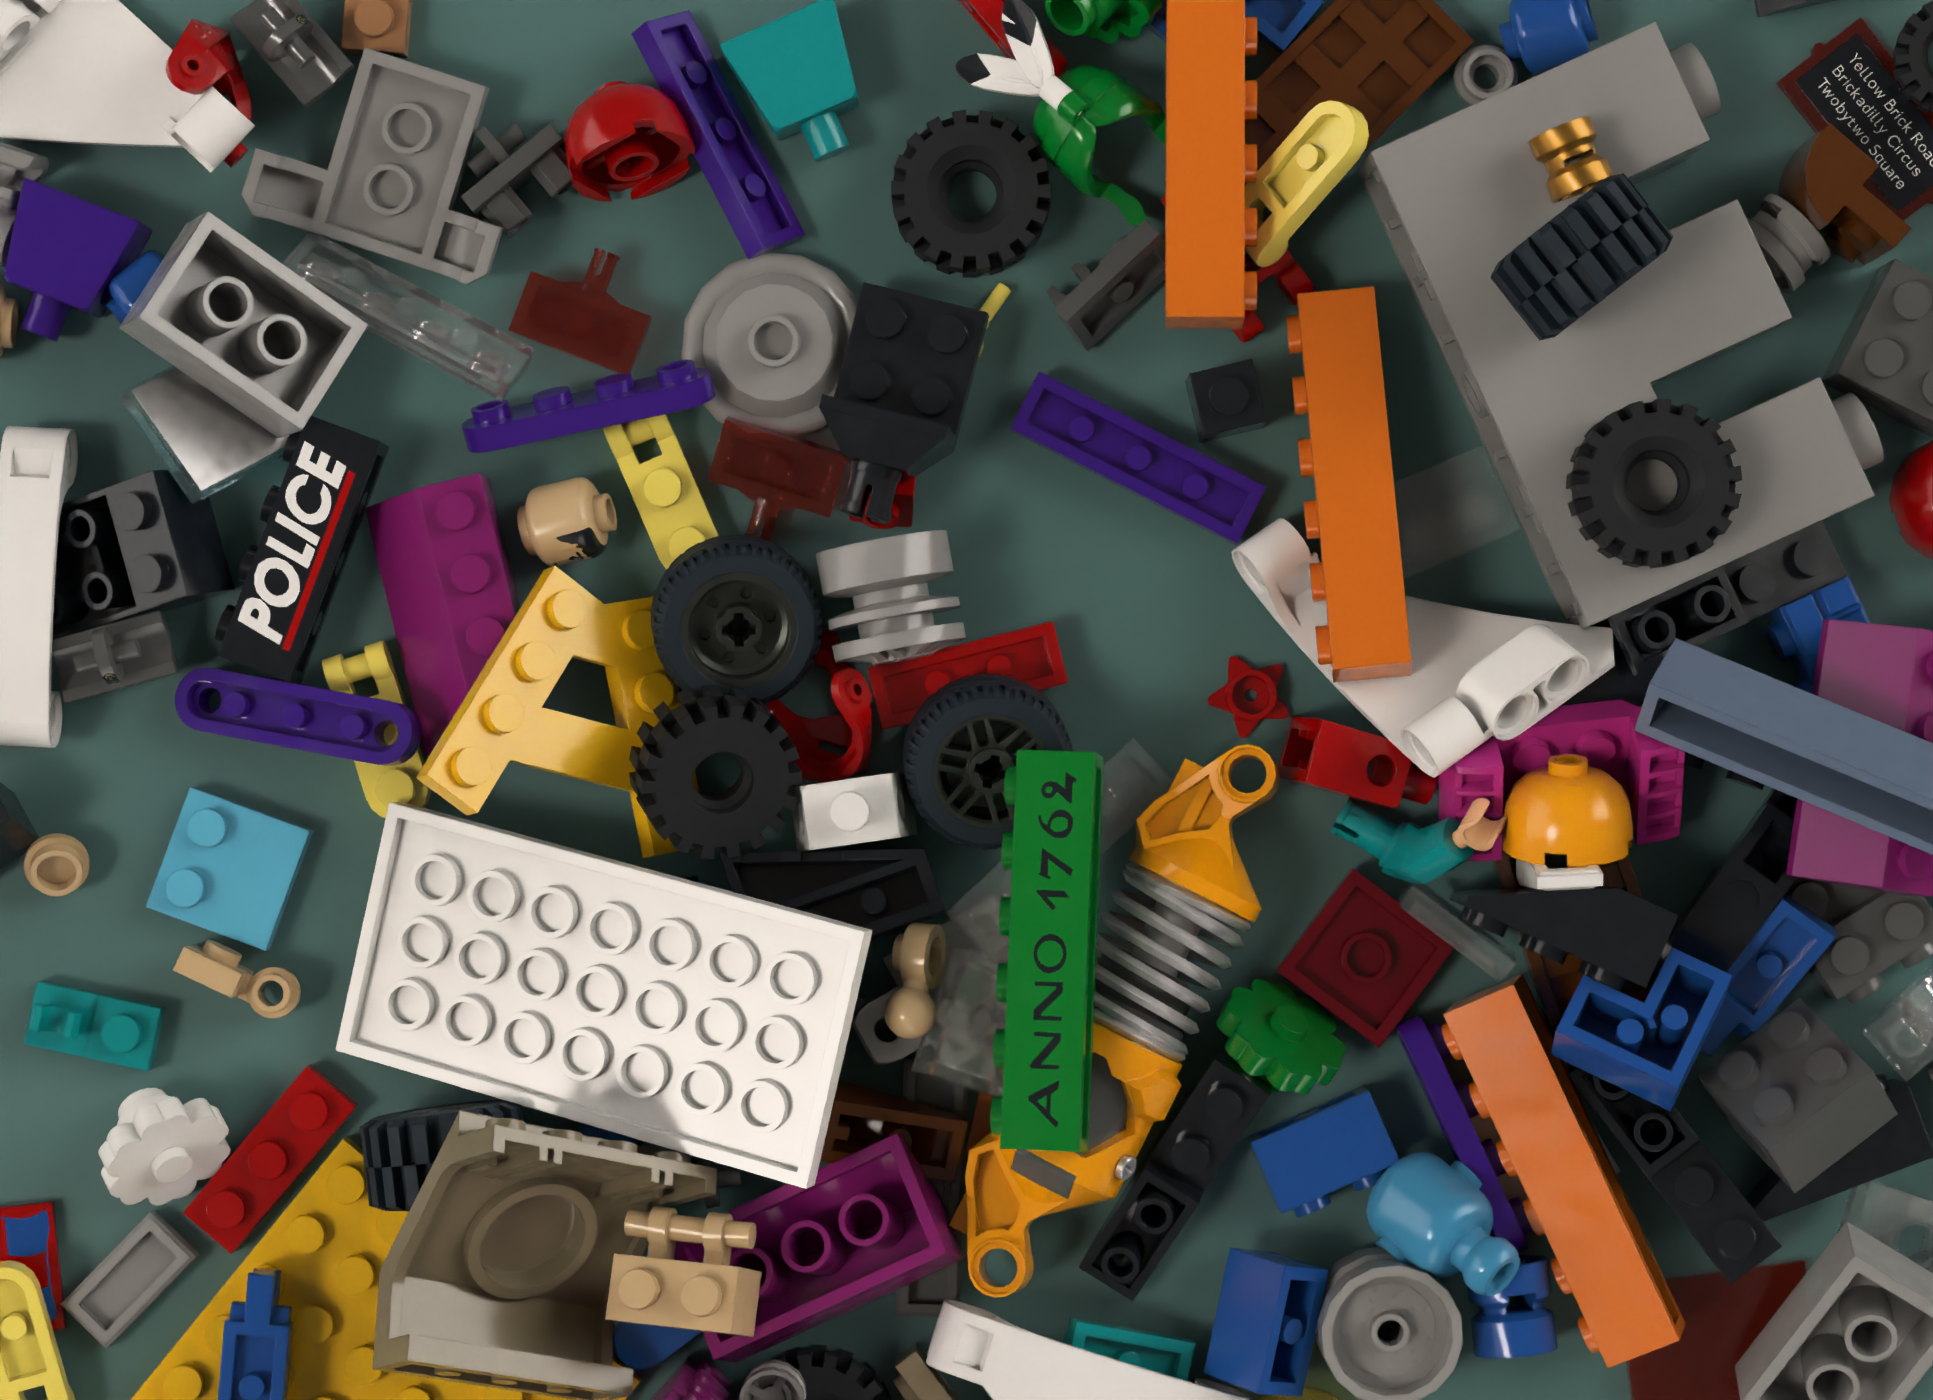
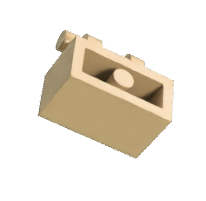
(685, 1293)

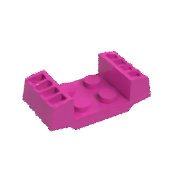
(1597, 730)

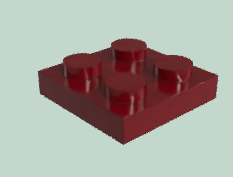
(1364, 958)

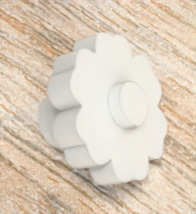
(162, 1147)

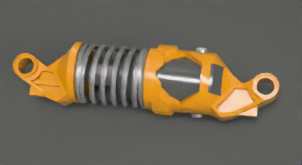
(1140, 1010)

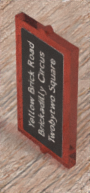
(1856, 92)

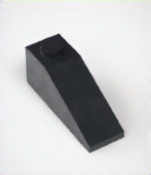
(1889, 1149)

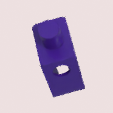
(67, 255)

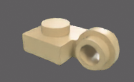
(220, 970)

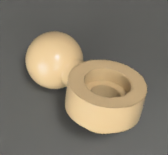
(920, 961)

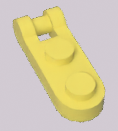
(1303, 174)
(662, 487)
(379, 782)
(27, 1338)

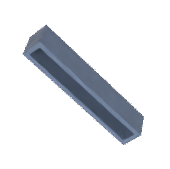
(1792, 742)

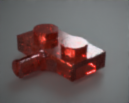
(582, 317)
(776, 472)

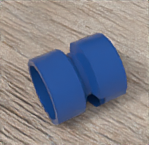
(1517, 1328)

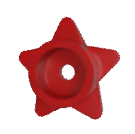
(1264, 683)

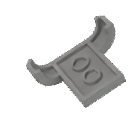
(389, 172)

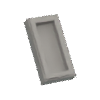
(130, 1279)

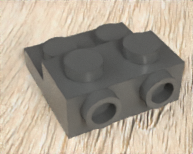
(1871, 935)

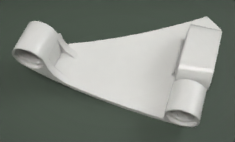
(102, 80)
(34, 478)
(1469, 667)
(1033, 1367)

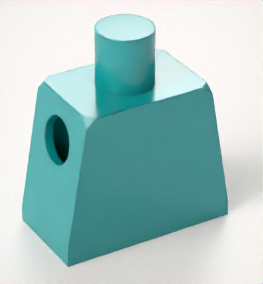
(798, 76)

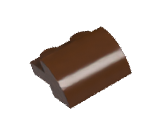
(1827, 187)

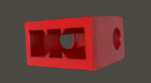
(1337, 761)

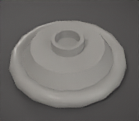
(771, 340)

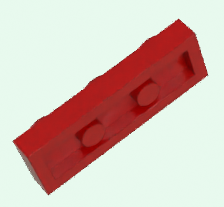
(1023, 654)
(270, 1159)

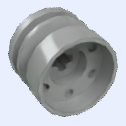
(890, 596)

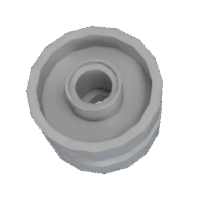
(1411, 1356)

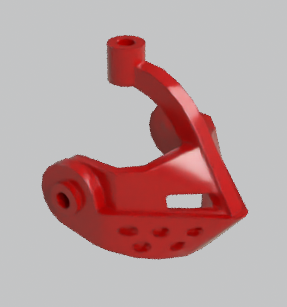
(208, 58)
(847, 729)

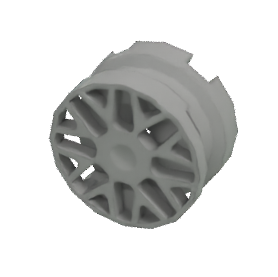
(1787, 241)

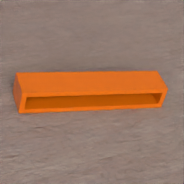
(1208, 164)
(1352, 485)
(1563, 1172)

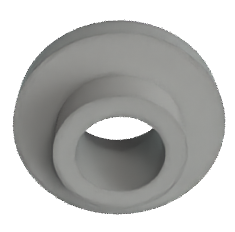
(1483, 57)

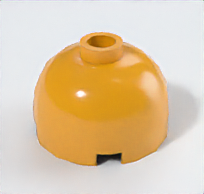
(1568, 813)

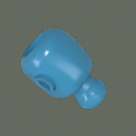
(1440, 1223)

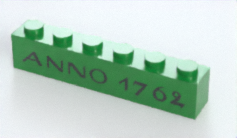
(1049, 951)

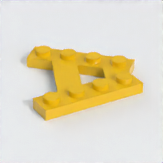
(504, 709)

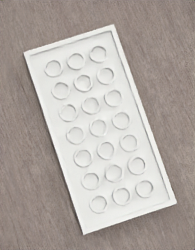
(604, 992)

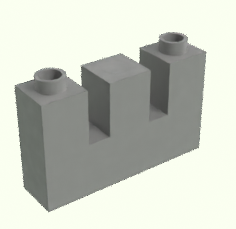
(1473, 192)

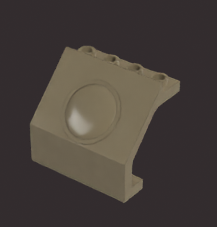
(514, 1257)

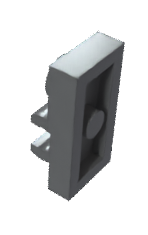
(1114, 287)

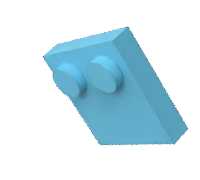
(229, 868)

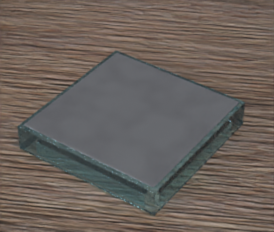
(198, 433)

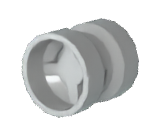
(774, 1372)

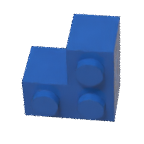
(1649, 1043)

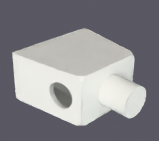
(853, 811)

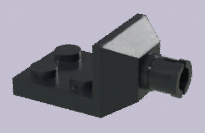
(900, 391)

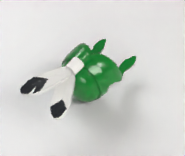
(1068, 105)

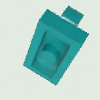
(94, 1025)
(1134, 1346)

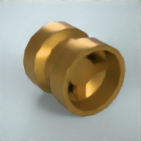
(1566, 144)

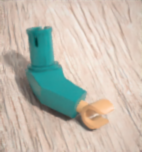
(1414, 851)

